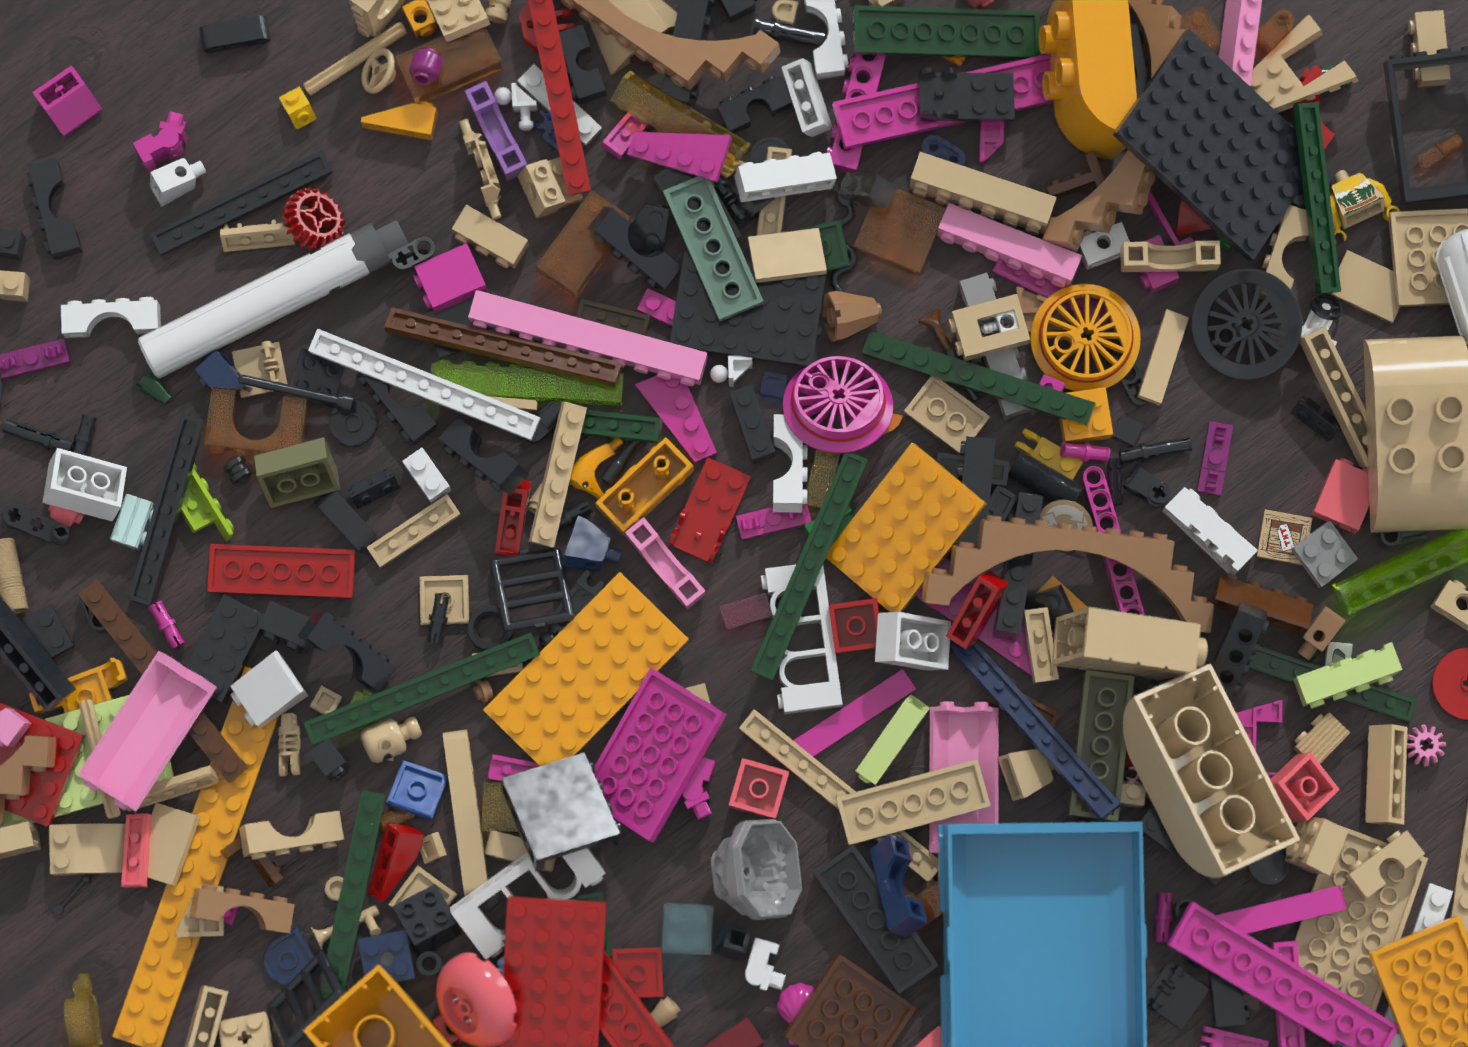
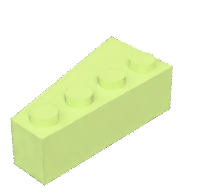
(1347, 676)

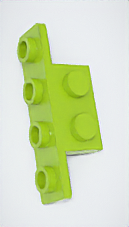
(201, 510)

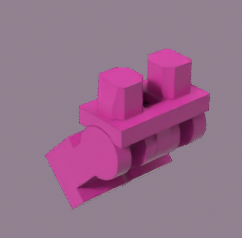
(164, 145)
(694, 794)

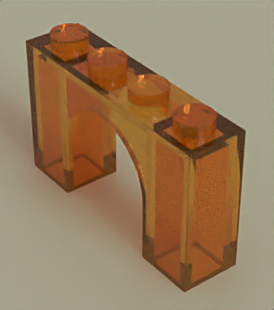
(223, 435)

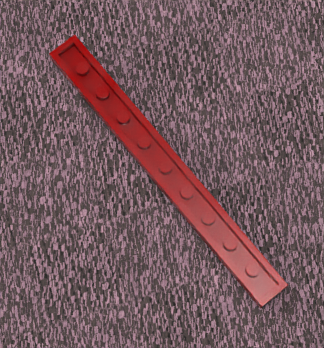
(559, 97)

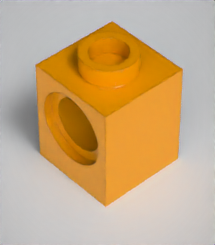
(417, 8)

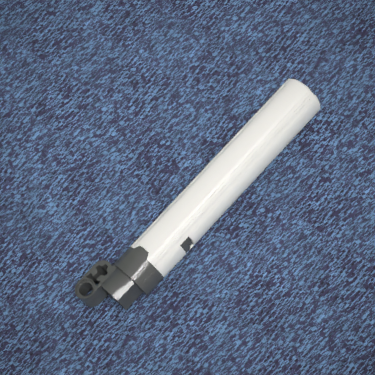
(276, 295)

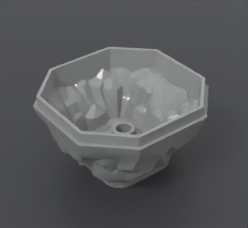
(758, 870)

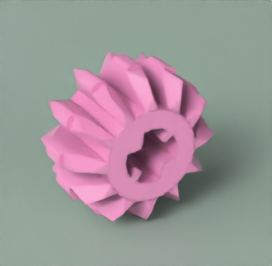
(1428, 754)

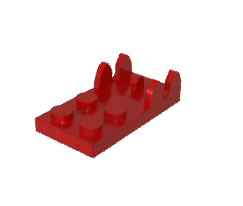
(709, 511)

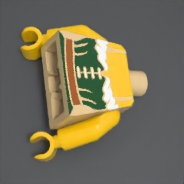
(1356, 200)

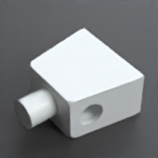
(175, 180)

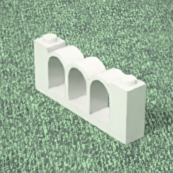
(810, 696)
(478, 927)

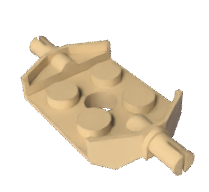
(491, 184)

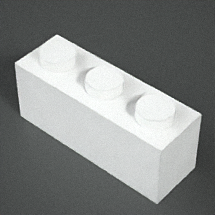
(807, 97)

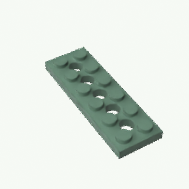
(705, 261)

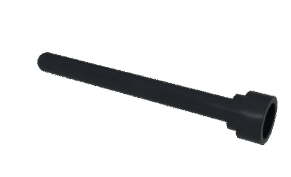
(342, 401)

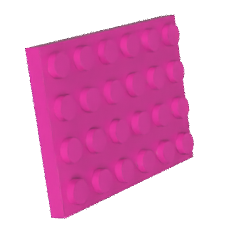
(655, 752)

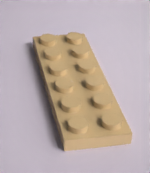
(913, 802)

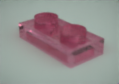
(746, 611)

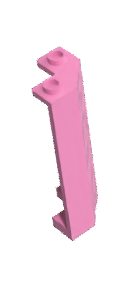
(146, 731)
(960, 737)

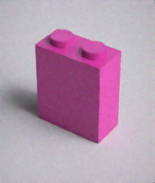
(449, 278)

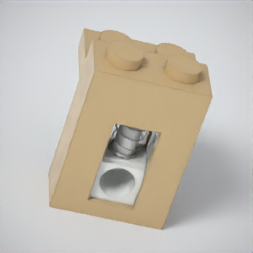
(970, 341)

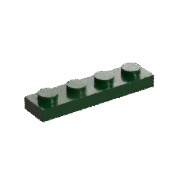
(622, 426)

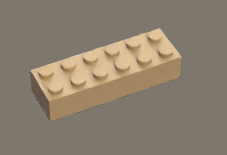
(981, 193)

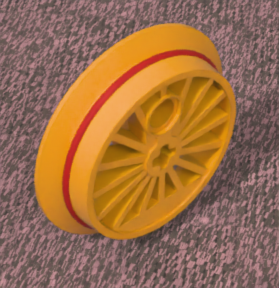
(1122, 321)

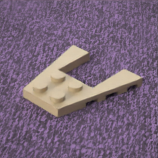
(1279, 84)

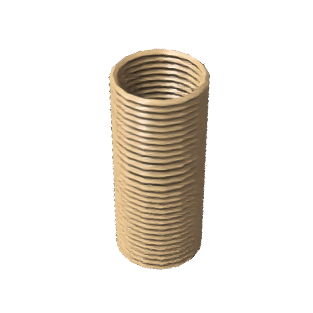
(11, 577)

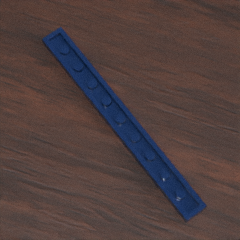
(1036, 729)

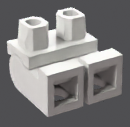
(756, 972)

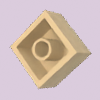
(1317, 847)

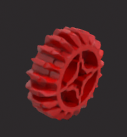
(320, 215)

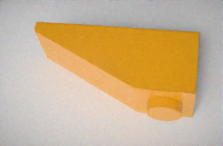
(406, 120)

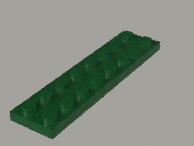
(945, 32)

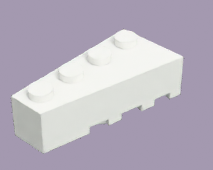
(1209, 531)

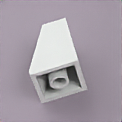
(268, 690)

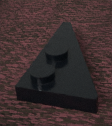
(1054, 599)

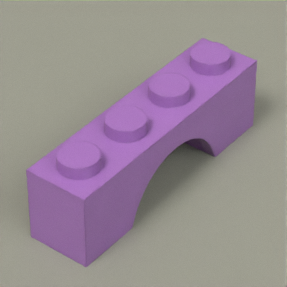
(495, 130)

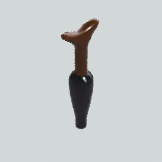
(934, 323)

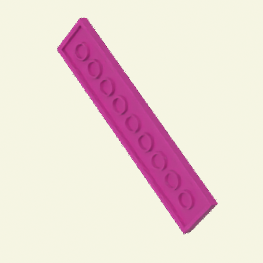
(896, 110)
(1278, 981)

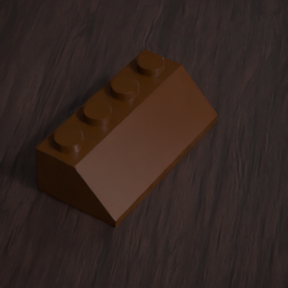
(1282, 611)

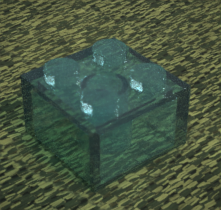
(687, 929)

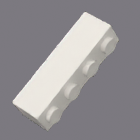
(785, 176)

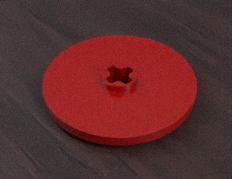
(1448, 683)

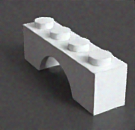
(828, 58)
(80, 318)
(788, 490)

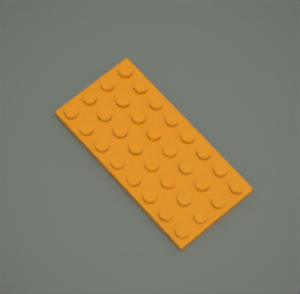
(586, 673)

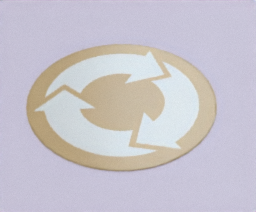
(1066, 512)

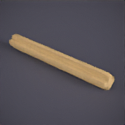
(354, 58)
(94, 736)

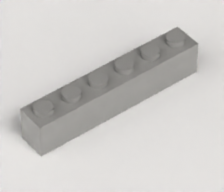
(981, 290)

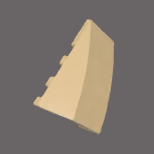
(649, 13)

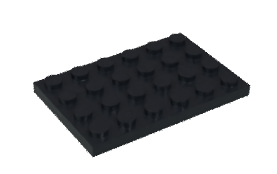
(775, 331)

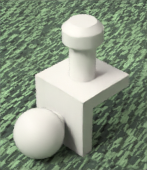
(521, 103)
(736, 367)

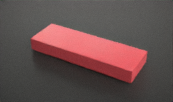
(136, 850)

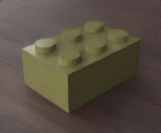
(297, 472)

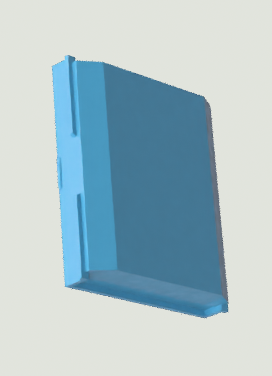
(1043, 935)

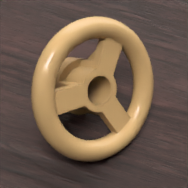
(381, 74)

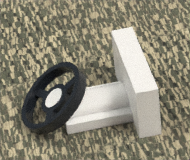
(1321, 315)

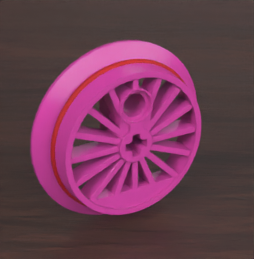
(847, 398)

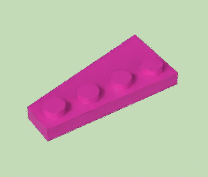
(688, 153)
(680, 415)

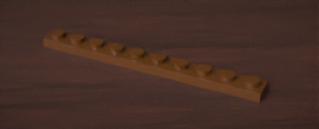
(503, 347)
(141, 655)

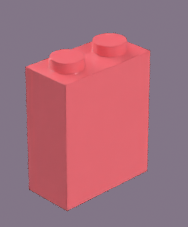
(1344, 496)

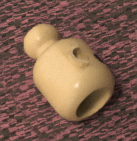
(387, 738)

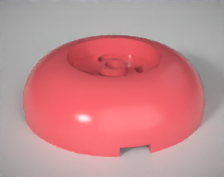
(475, 1001)

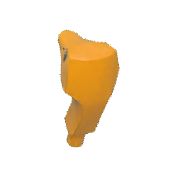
(584, 469)

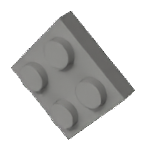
(1324, 553)

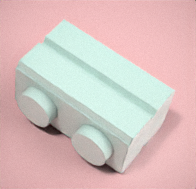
(132, 522)

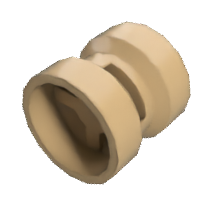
(497, 10)

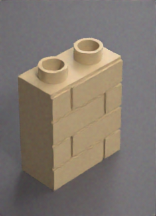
(1127, 644)

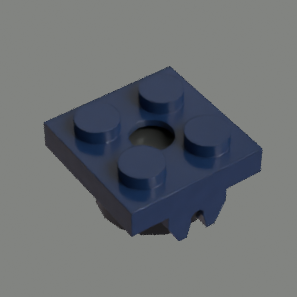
(389, 951)

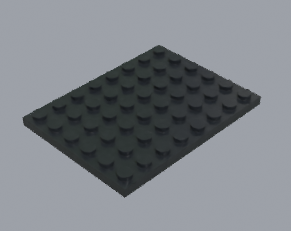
(1215, 144)

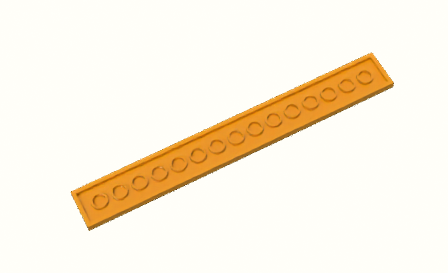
(166, 957)

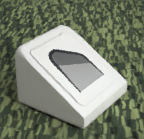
(1336, 652)

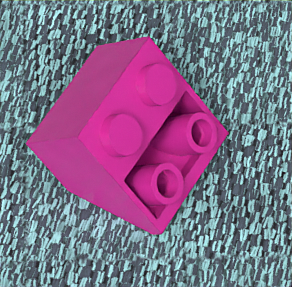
(67, 101)

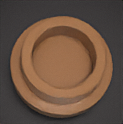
(483, 691)

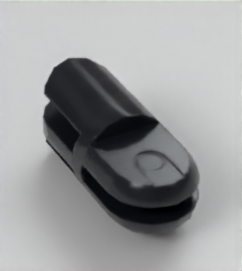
(547, 423)

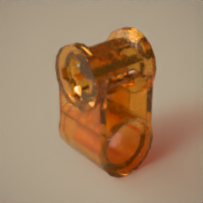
(1271, 33)

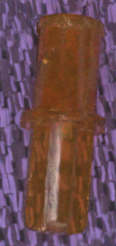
(1440, 151)

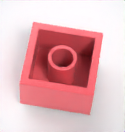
(1303, 787)
(758, 789)

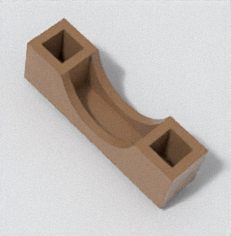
(271, 914)

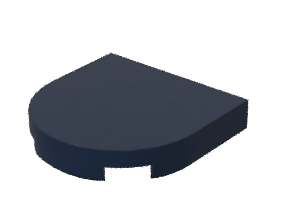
(287, 956)

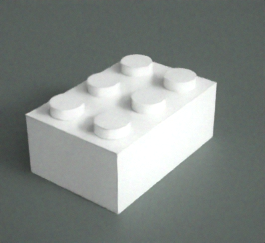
(84, 484)
(912, 641)

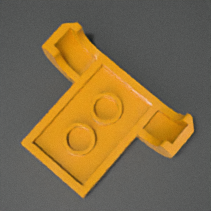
(90, 685)

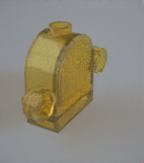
(82, 1015)

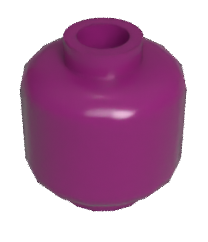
(425, 66)

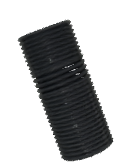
(1043, 482)

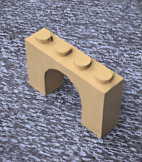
(374, 15)

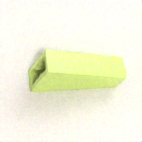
(892, 740)

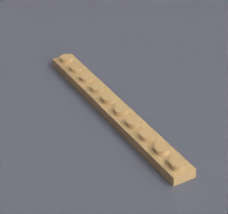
(823, 781)

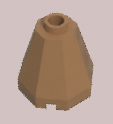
(848, 314)

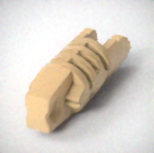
(289, 745)

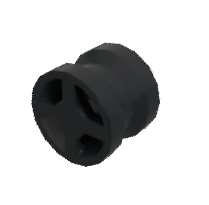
(238, 470)

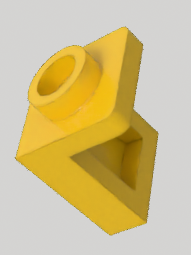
(298, 108)

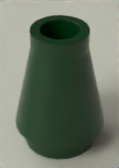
(154, 388)

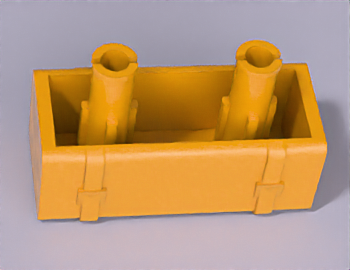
(645, 486)

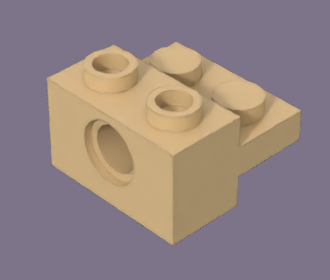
(546, 187)

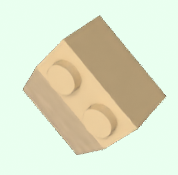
(86, 849)

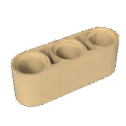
(509, 848)

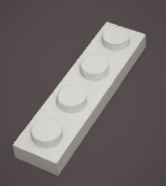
(534, 84)

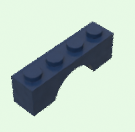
(890, 863)

